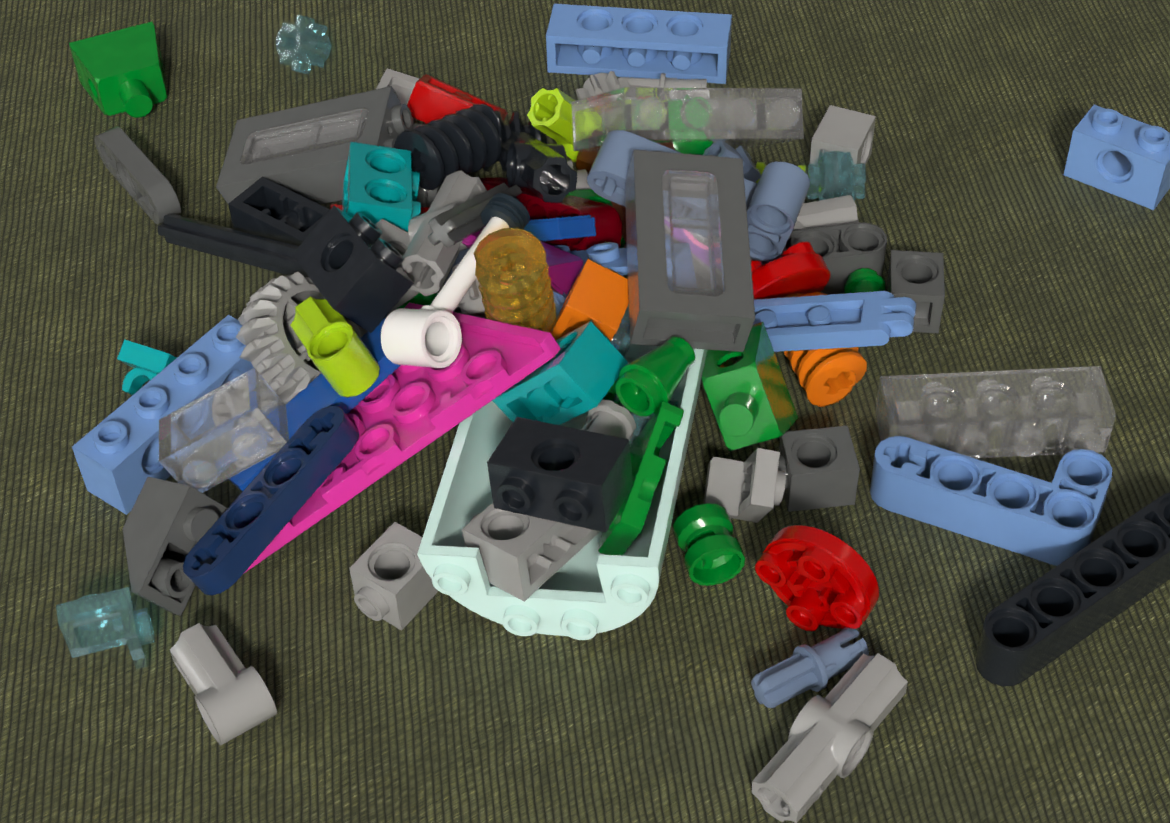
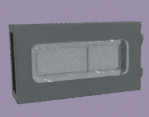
(310, 143)
(688, 251)

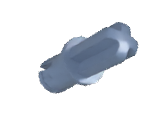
(808, 668)

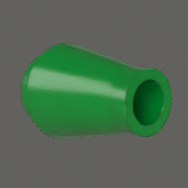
(654, 376)

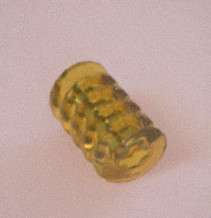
(515, 279)

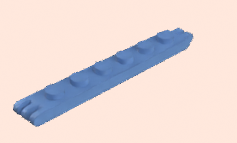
(835, 320)

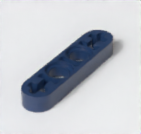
(233, 542)

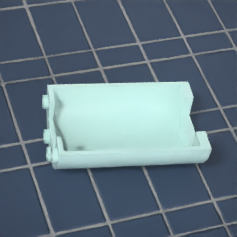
(592, 588)

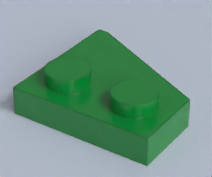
(646, 474)

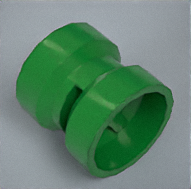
(709, 546)

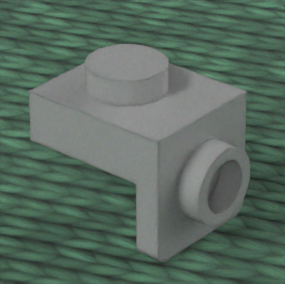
(746, 488)

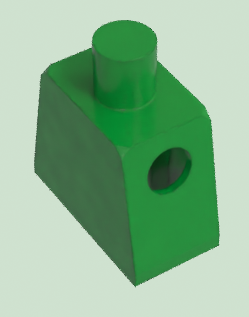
(122, 70)
(749, 395)

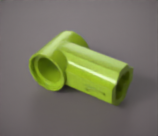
(553, 116)
(335, 347)

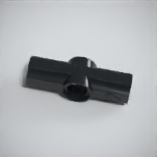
(537, 167)

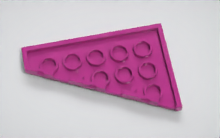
(419, 407)

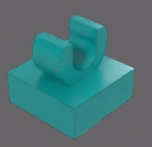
(146, 364)

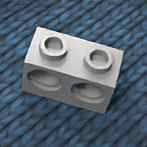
(522, 549)

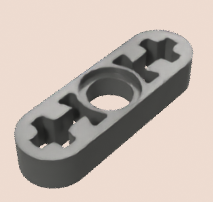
(137, 174)

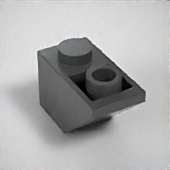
(159, 536)

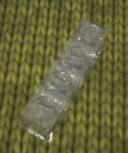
(1000, 411)

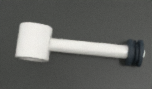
(433, 333)

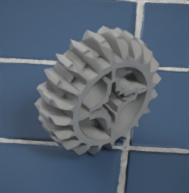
(271, 340)

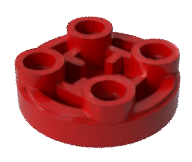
(795, 272)
(818, 578)

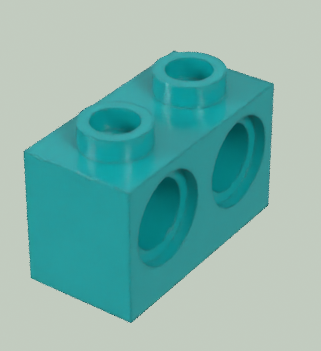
(380, 184)
(568, 382)

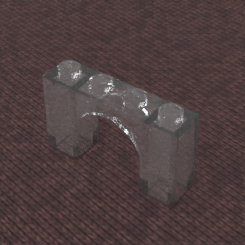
(690, 114)

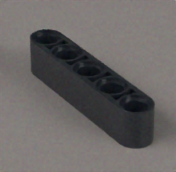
(1076, 597)

